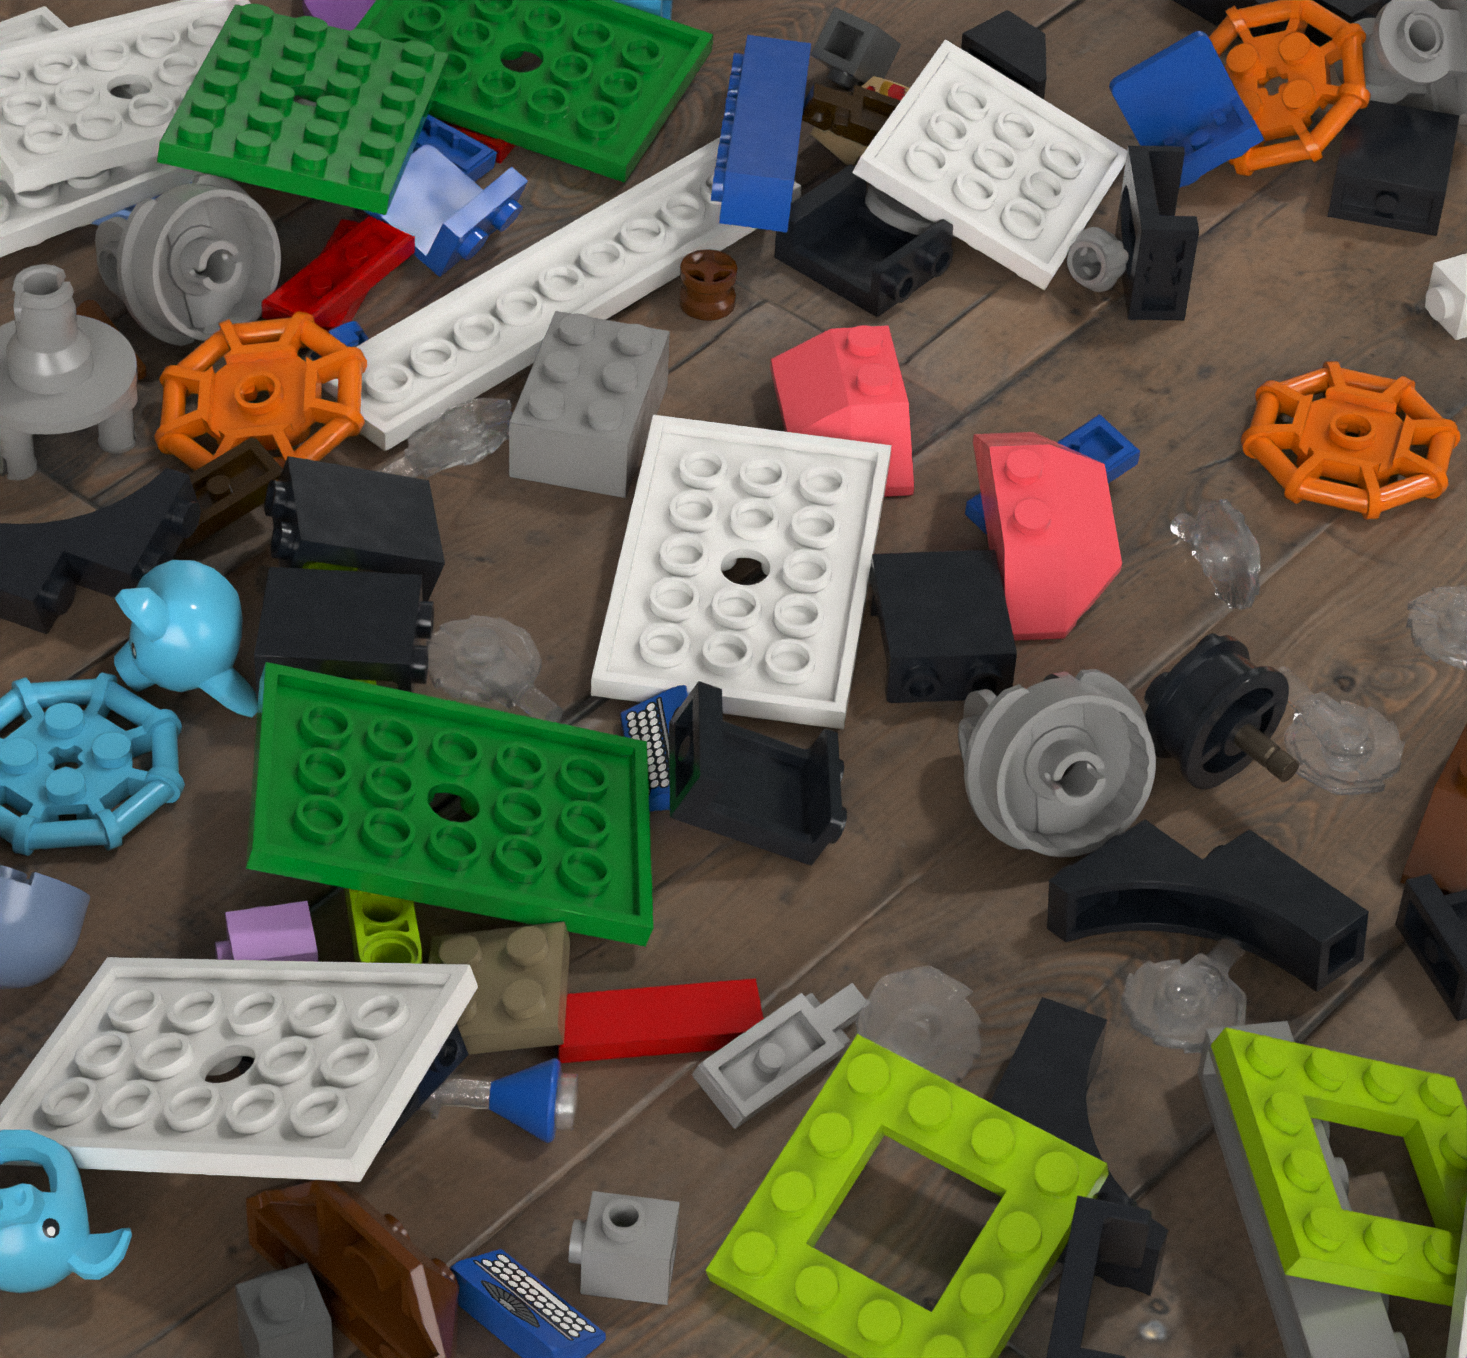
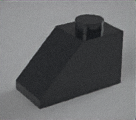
(1011, 49)

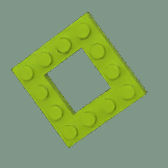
(878, 1094)
(1274, 1095)

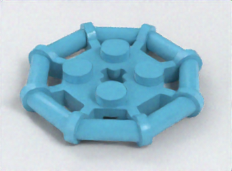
(103, 760)

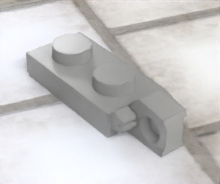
(778, 1053)

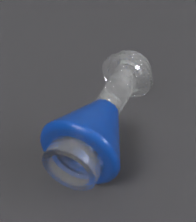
(533, 1098)

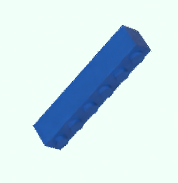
(761, 133)

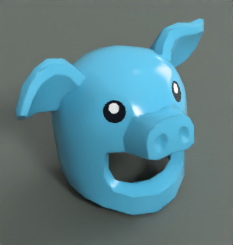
(185, 634)
(49, 1232)

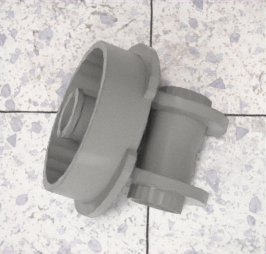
(1417, 55)
(191, 259)
(1031, 737)

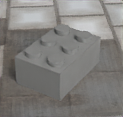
(589, 404)

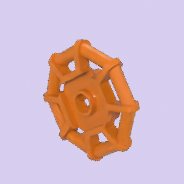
(1305, 66)
(262, 359)
(1319, 439)

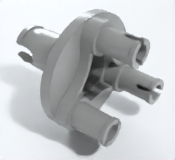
(60, 373)

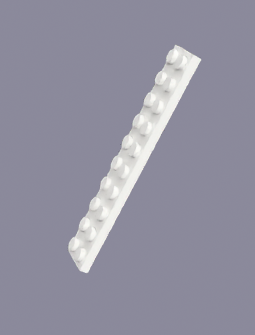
(502, 316)

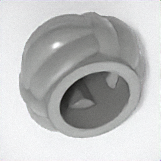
(1097, 259)

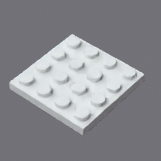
(992, 163)

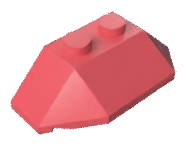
(850, 390)
(1049, 529)

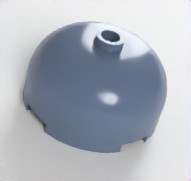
(37, 926)

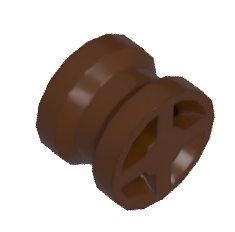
(708, 284)

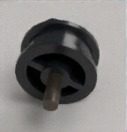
(1219, 713)

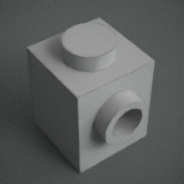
(626, 1247)

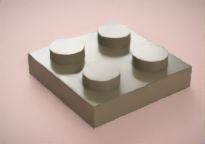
(518, 981)

